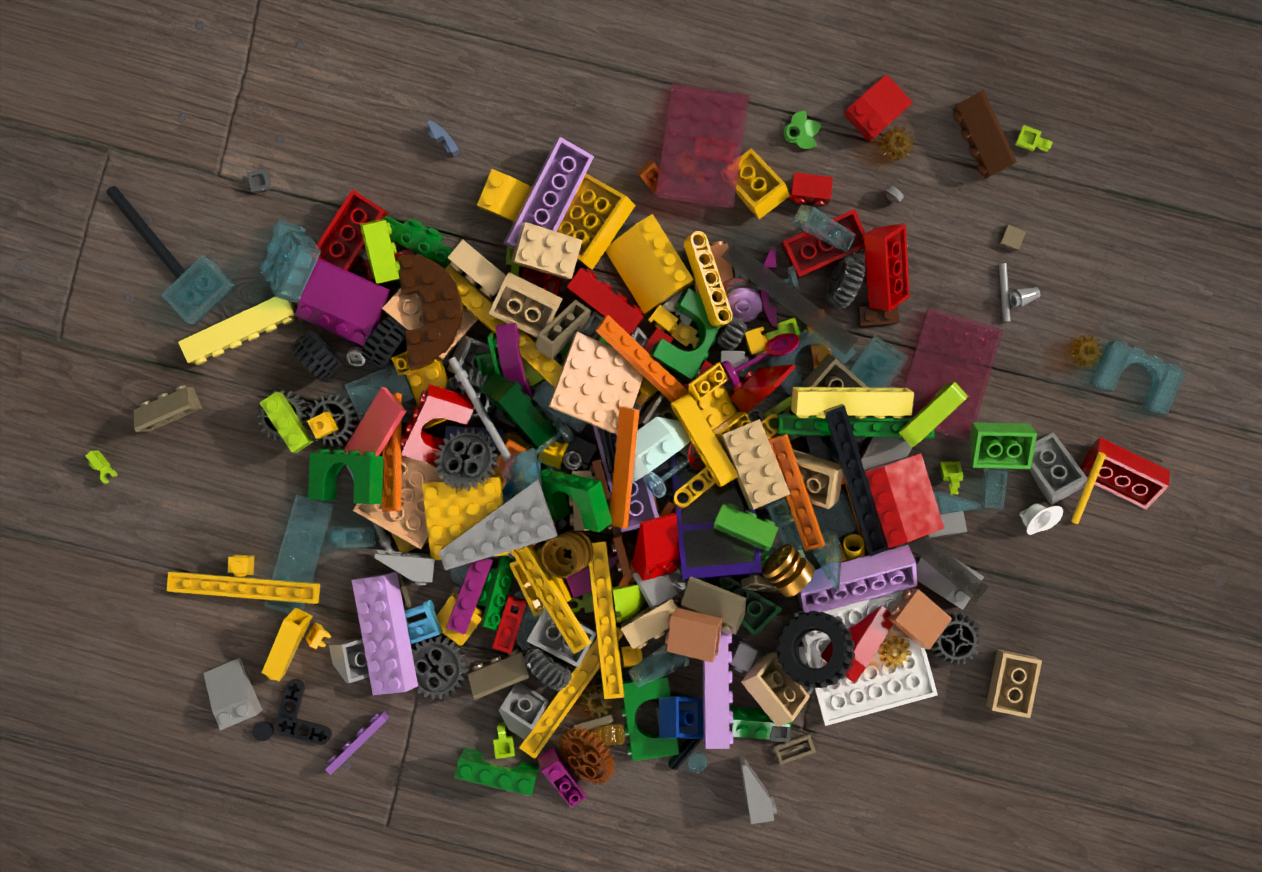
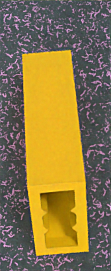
(286, 644)

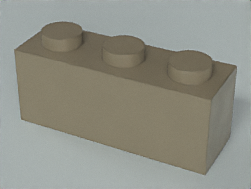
(562, 329)

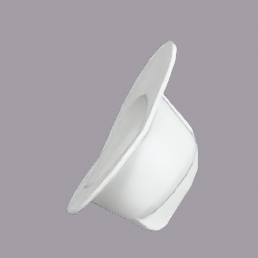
(1040, 518)

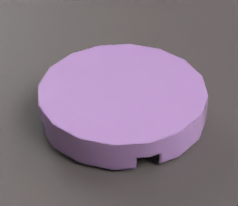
(744, 303)

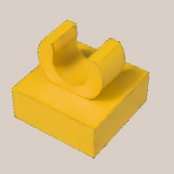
(315, 636)

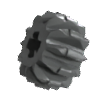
(731, 334)

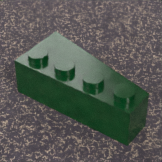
(518, 409)
(758, 608)

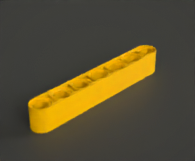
(708, 482)

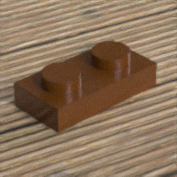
(873, 317)

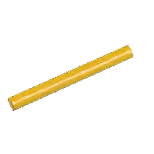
(1088, 487)

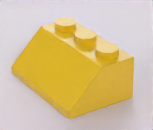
(531, 596)

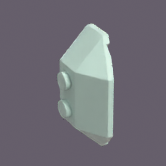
(656, 444)

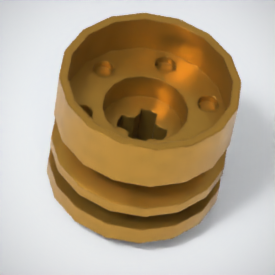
(567, 553)
(788, 570)

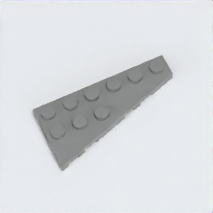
(511, 526)

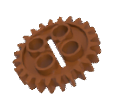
(587, 755)

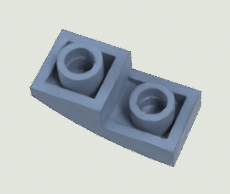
(440, 134)

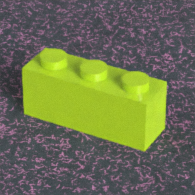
(380, 250)
(286, 422)

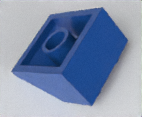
(680, 718)

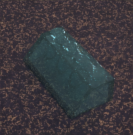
(879, 364)

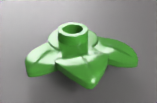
(804, 130)

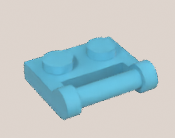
(425, 627)

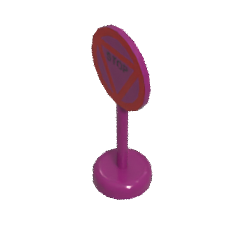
(776, 347)

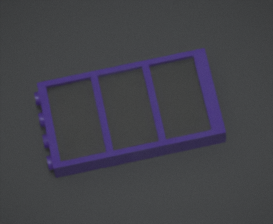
(704, 550)

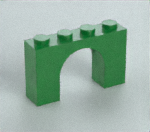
(686, 363)
(366, 470)
(584, 491)
(644, 744)
(476, 770)

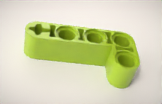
(944, 403)

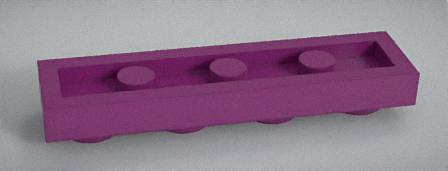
(469, 595)

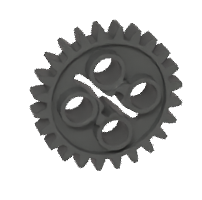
(449, 457)
(449, 656)

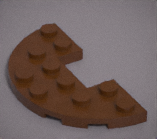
(440, 307)
(617, 544)

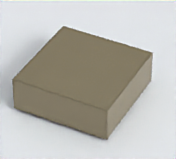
(1012, 237)

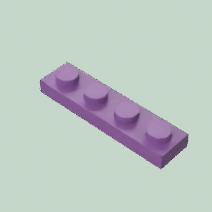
(350, 747)

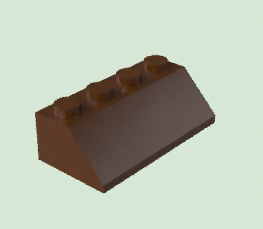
(983, 135)

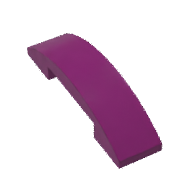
(769, 312)
(510, 356)

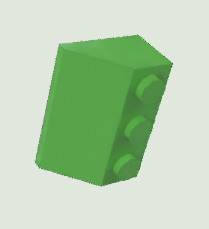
(1002, 445)
(746, 526)

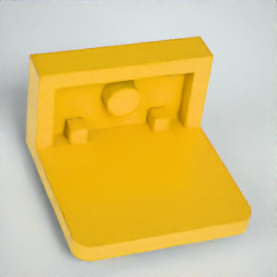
(444, 615)

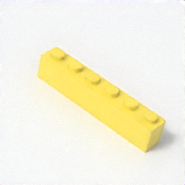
(237, 329)
(857, 401)

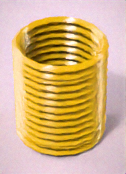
(850, 541)

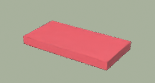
(377, 424)

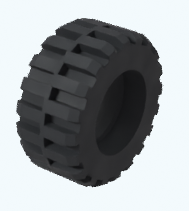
(789, 649)

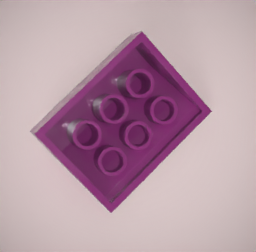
(342, 302)

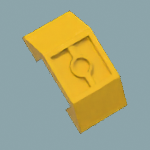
(420, 378)
(715, 402)

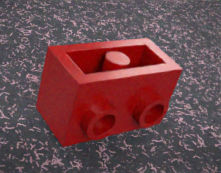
(811, 189)

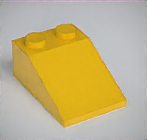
(759, 185)
(503, 195)

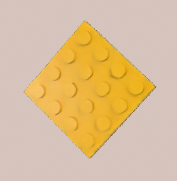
(454, 511)

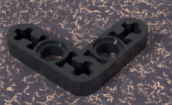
(291, 717)

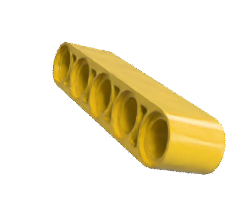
(708, 269)
(704, 440)

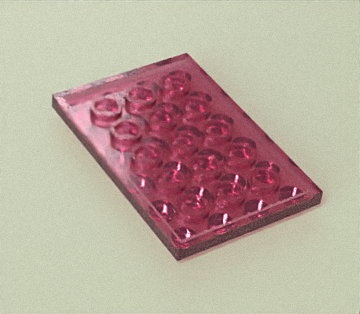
(702, 146)
(952, 351)

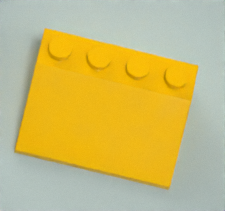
(595, 218)
(649, 264)

